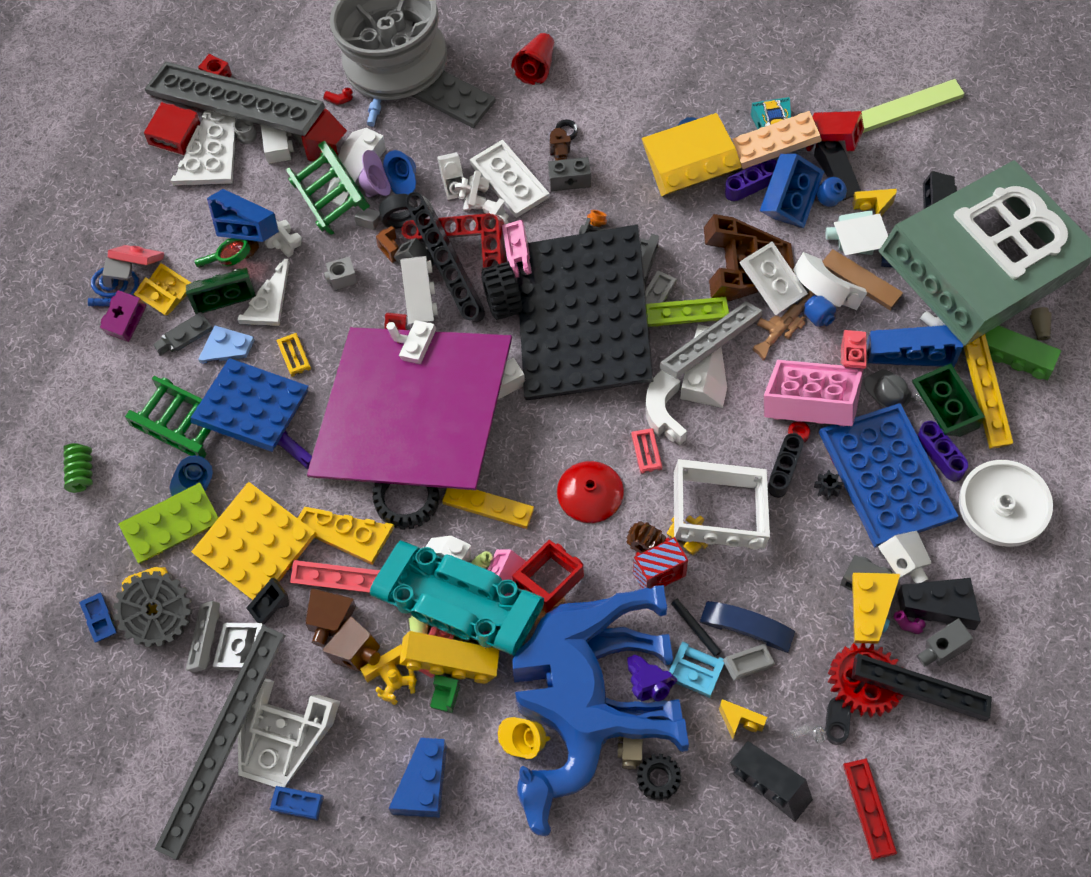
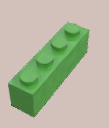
(1022, 352)

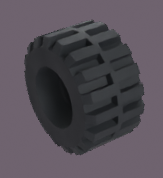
(501, 290)

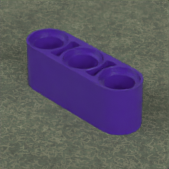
(742, 184)
(943, 461)

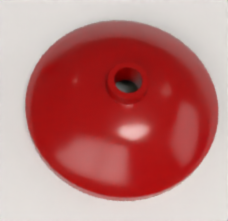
(593, 503)

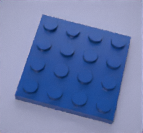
(250, 404)

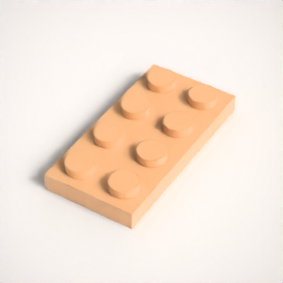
(776, 139)

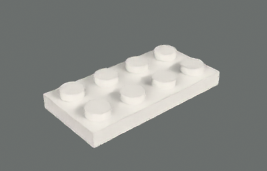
(509, 178)

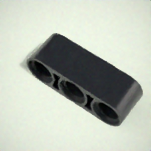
(787, 456)

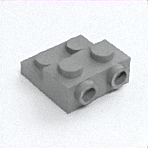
(235, 645)

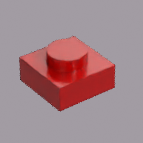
(399, 320)

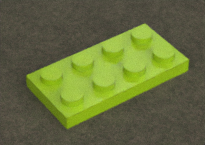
(168, 523)

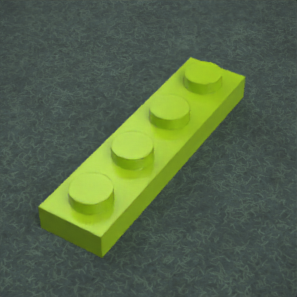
(687, 311)

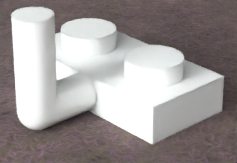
(416, 342)

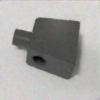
(953, 638)

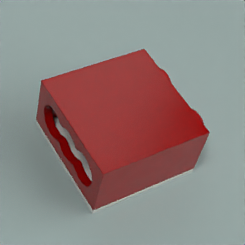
(171, 128)

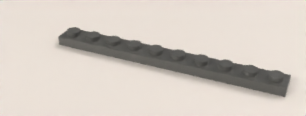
(219, 743)

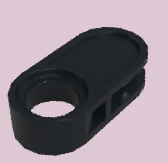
(837, 717)

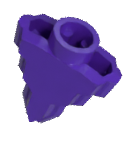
(649, 680)

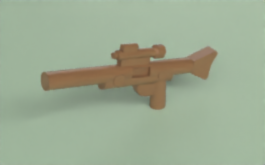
(778, 325)

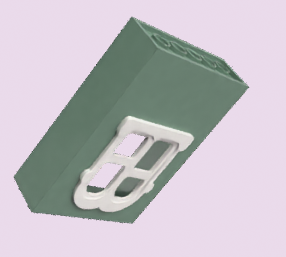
(964, 270)

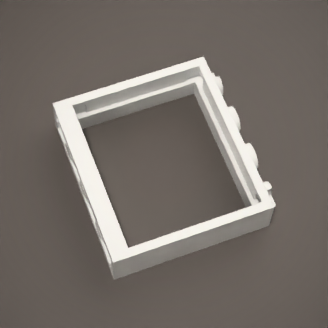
(722, 475)

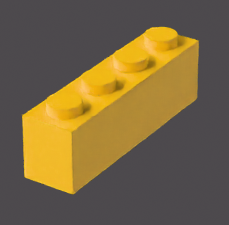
(449, 657)

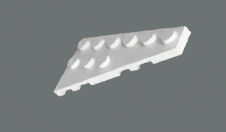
(209, 152)

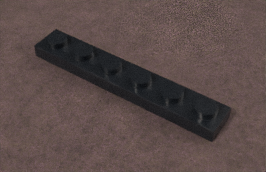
(921, 687)

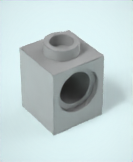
(339, 266)

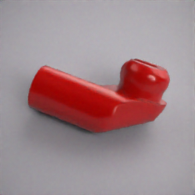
(338, 99)

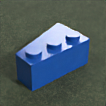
(240, 218)

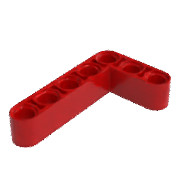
(462, 230)

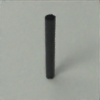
(695, 626)

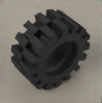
(669, 767)

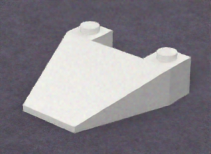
(279, 741)

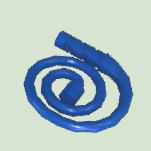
(104, 301)

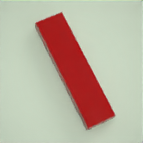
(869, 809)

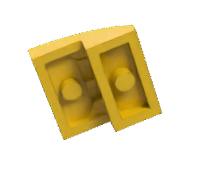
(163, 289)

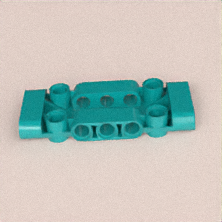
(457, 597)

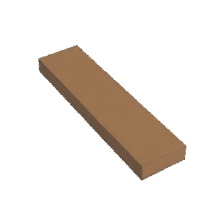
(855, 274)

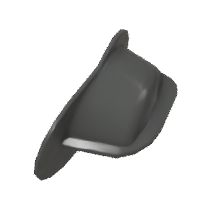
(887, 388)

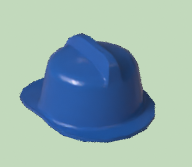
(400, 172)
(189, 473)

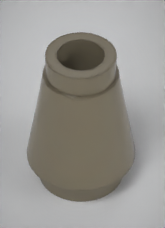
(1041, 322)

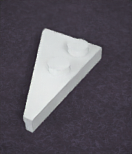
(268, 303)

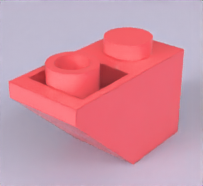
(853, 349)

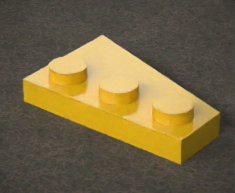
(871, 604)

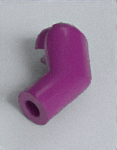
(905, 624)

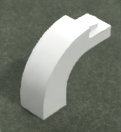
(823, 283)
(657, 396)

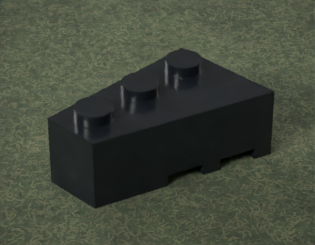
(941, 601)
(772, 780)

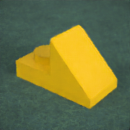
(877, 199)
(734, 714)

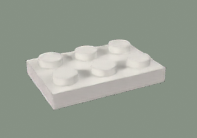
(773, 278)

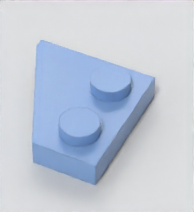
(226, 344)

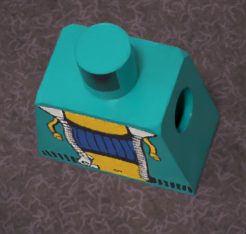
(770, 111)

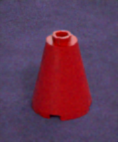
(534, 60)

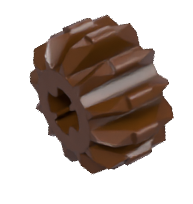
(644, 537)

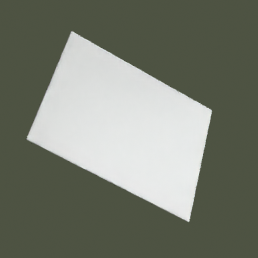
(861, 234)

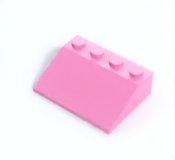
(813, 393)

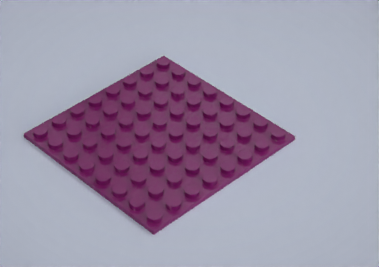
(408, 418)

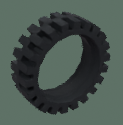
(405, 520)

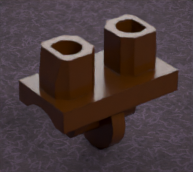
(559, 144)

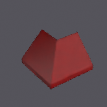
(324, 128)

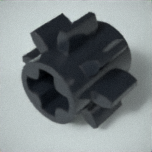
(833, 482)

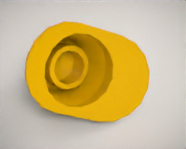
(522, 737)

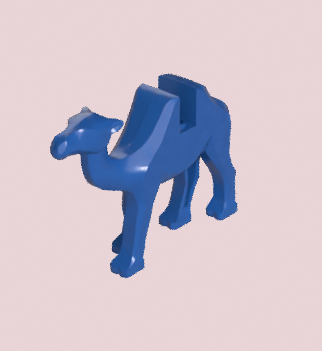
(576, 702)

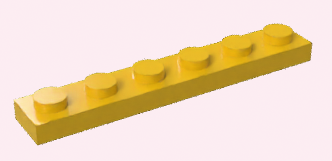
(988, 393)

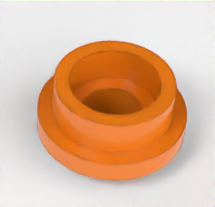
(597, 218)

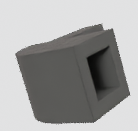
(414, 249)

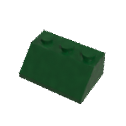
(220, 291)
(949, 401)

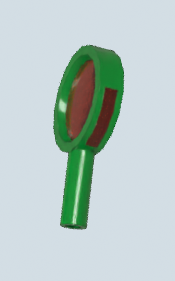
(227, 254)

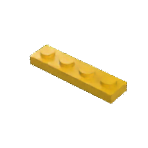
(489, 506)

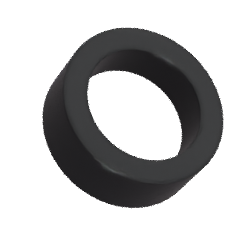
(570, 123)

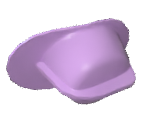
(373, 177)

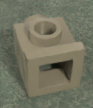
(630, 752)

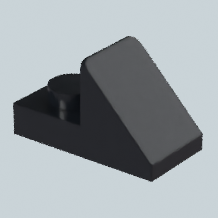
(268, 601)

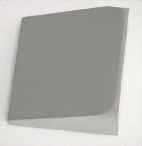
(367, 218)

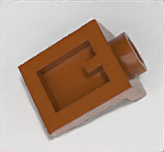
(386, 243)

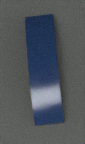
(748, 624)

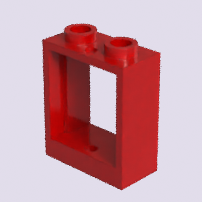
(532, 565)

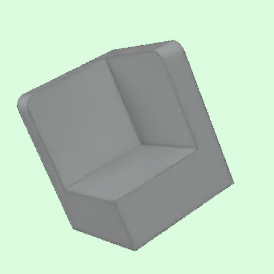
(115, 269)

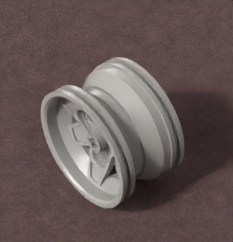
(389, 45)

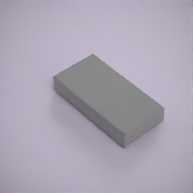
(749, 662)

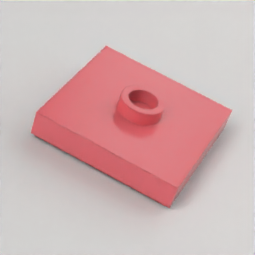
(135, 254)

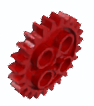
(842, 668)

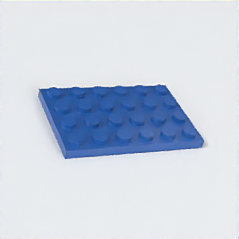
(888, 474)

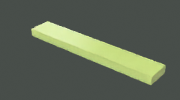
(911, 105)

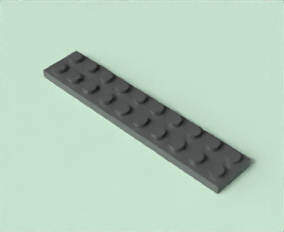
(235, 98)

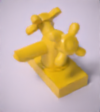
(390, 674)

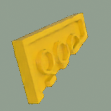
(351, 535)

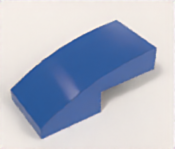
(98, 617)

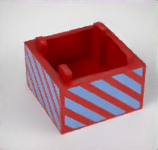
(660, 564)

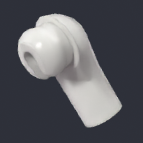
(930, 320)

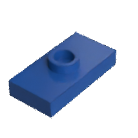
(296, 803)

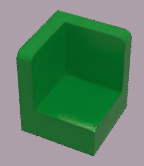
(445, 693)

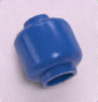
(831, 192)
(820, 311)

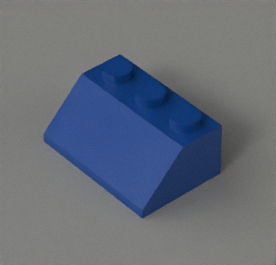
(792, 190)

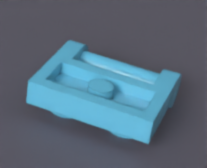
(694, 676)

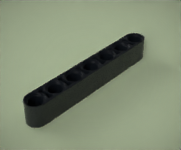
(451, 264)

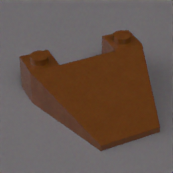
(738, 242)

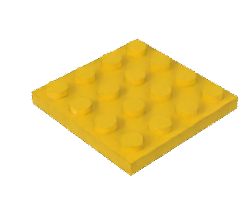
(253, 541)

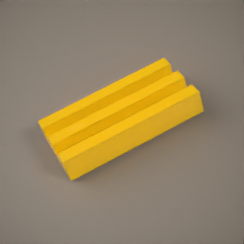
(299, 368)

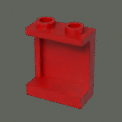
(839, 127)

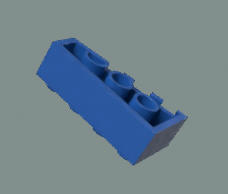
(914, 346)

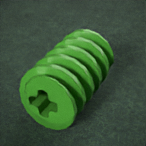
(77, 467)

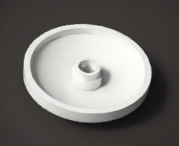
(1005, 503)

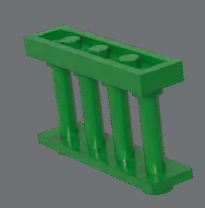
(346, 184)
(159, 429)

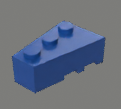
(422, 782)

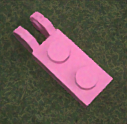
(517, 246)

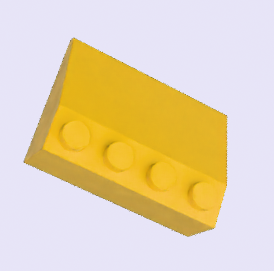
(691, 154)

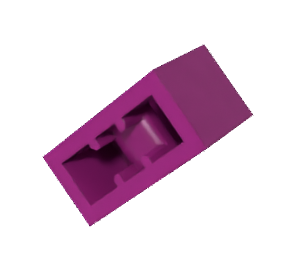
(123, 316)

